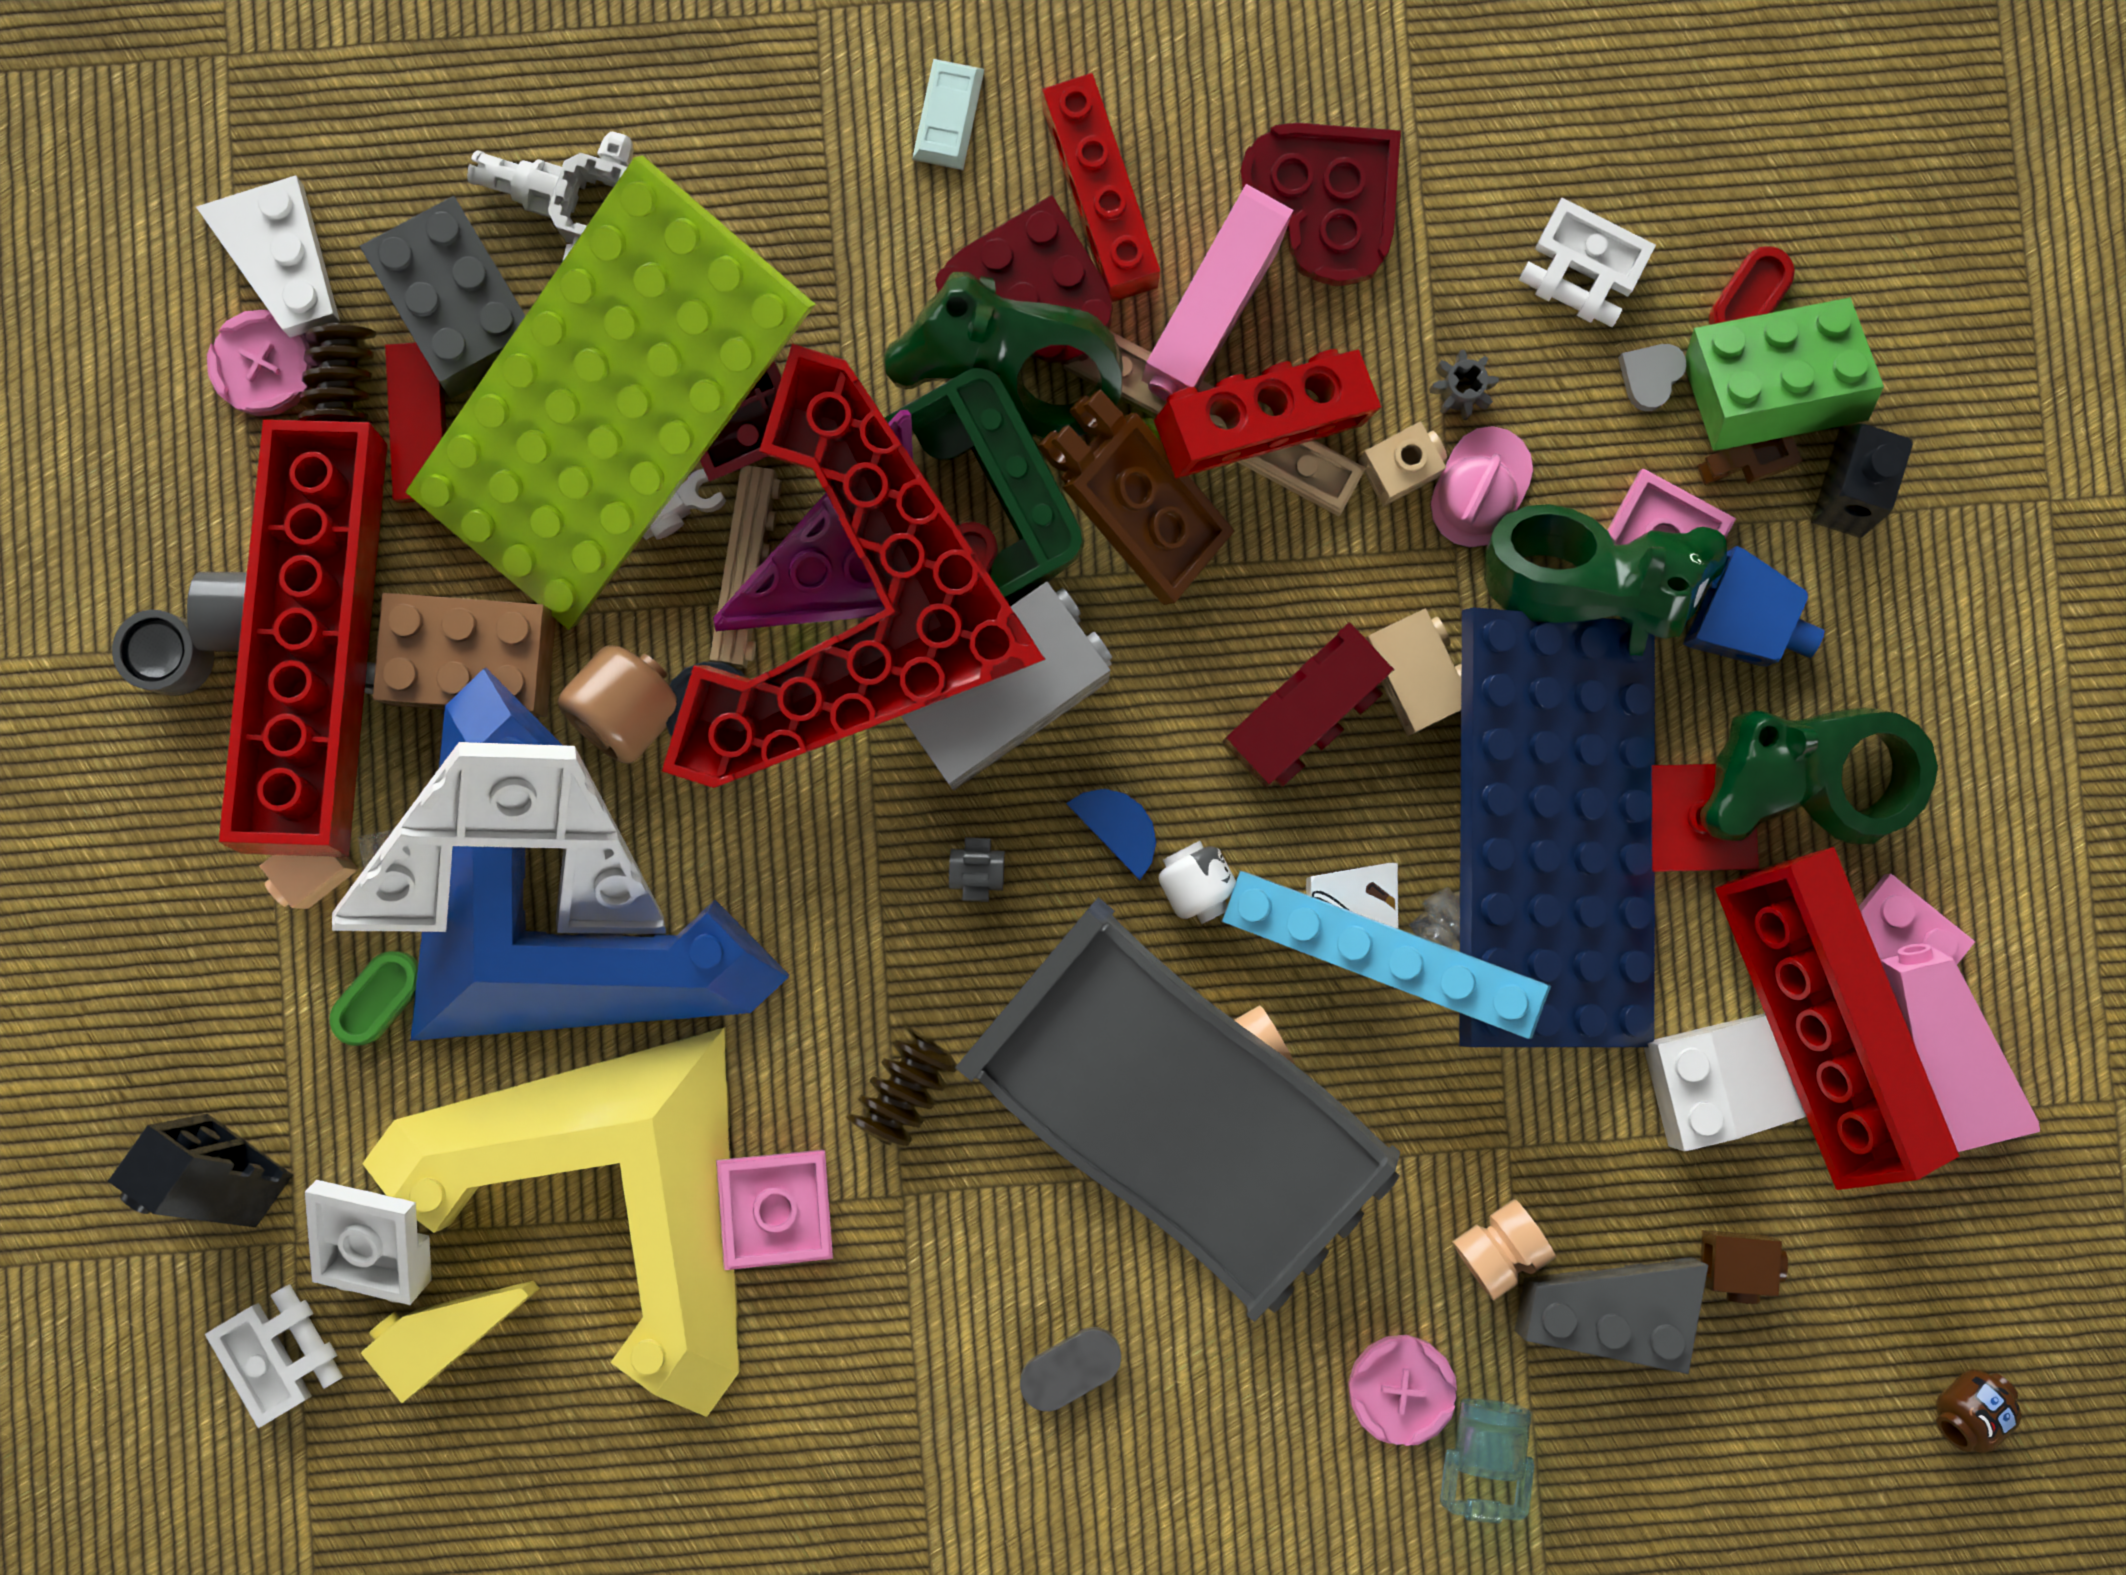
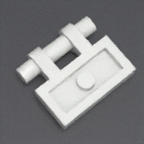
(1593, 248)
(259, 1362)

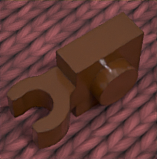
(1755, 460)

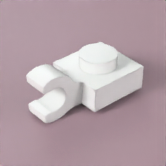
(680, 504)

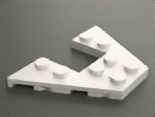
(504, 800)

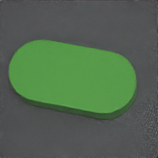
(375, 998)

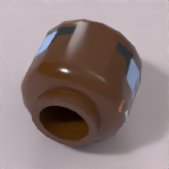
(1978, 1411)

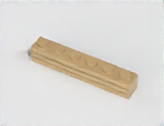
(745, 553)

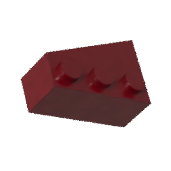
(1309, 707)

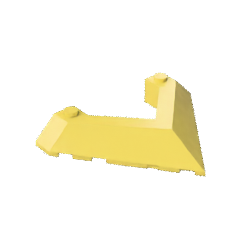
(666, 1126)

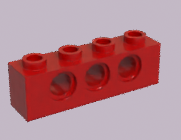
(1100, 187)
(1199, 445)

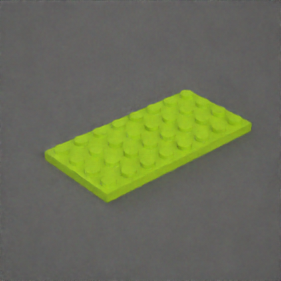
(609, 392)

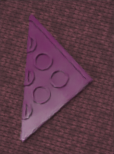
(811, 572)

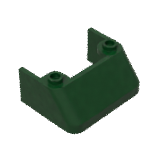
(982, 417)

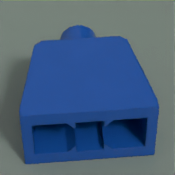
(1752, 614)

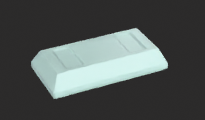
(948, 114)

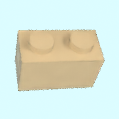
(1424, 681)

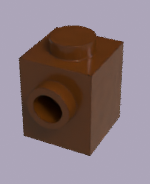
(1743, 1265)

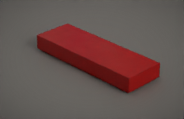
(414, 414)

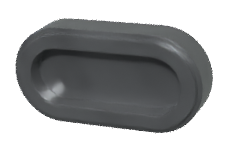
(1070, 1369)

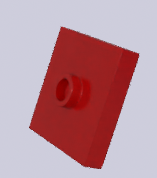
(1677, 831)

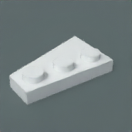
(277, 251)

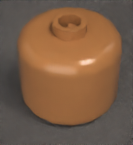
(619, 702)

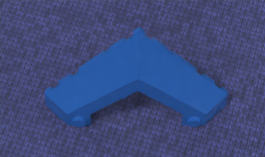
(502, 979)

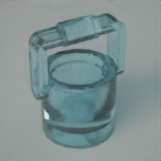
(1492, 1446)

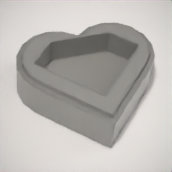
(1651, 373)

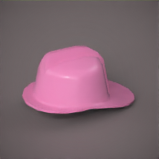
(1481, 485)

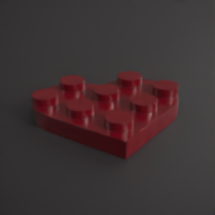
(1339, 192)
(1039, 262)

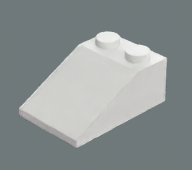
(1721, 1083)

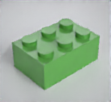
(1782, 374)

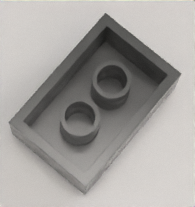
(446, 293)

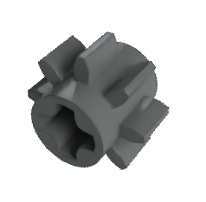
(1474, 395)
(976, 869)

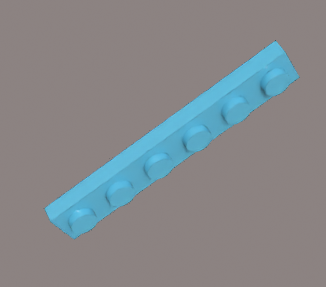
(1387, 954)

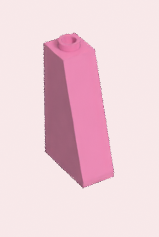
(1217, 293)
(1958, 1050)

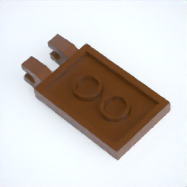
(1132, 497)

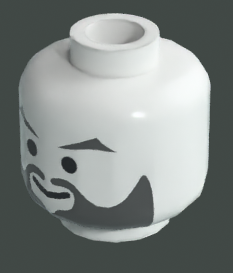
(1197, 882)

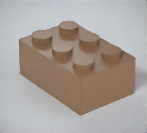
(441, 643)

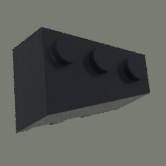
(199, 1173)

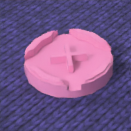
(258, 364)
(1402, 1390)

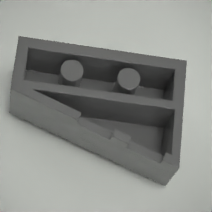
(1618, 1313)

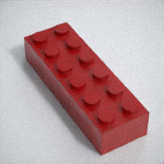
(1837, 1022)

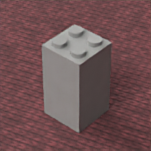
(992, 719)

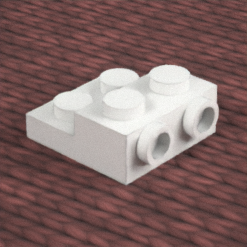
(366, 1243)

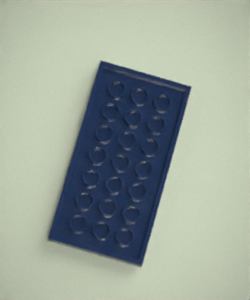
(1559, 823)

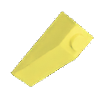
(428, 1340)

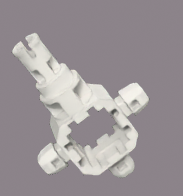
(552, 188)

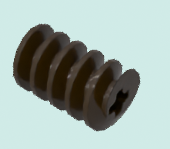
(335, 373)
(904, 1090)

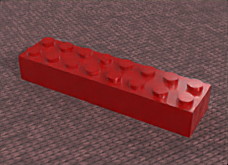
(304, 639)

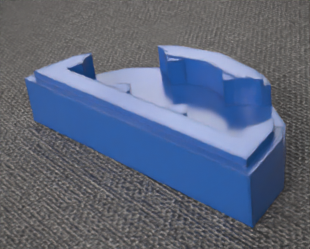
(1120, 825)

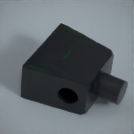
(1863, 472)

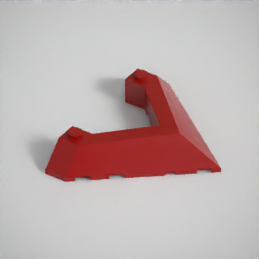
(941, 616)

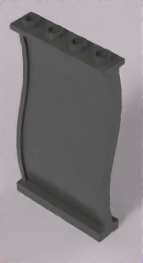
(1181, 1111)

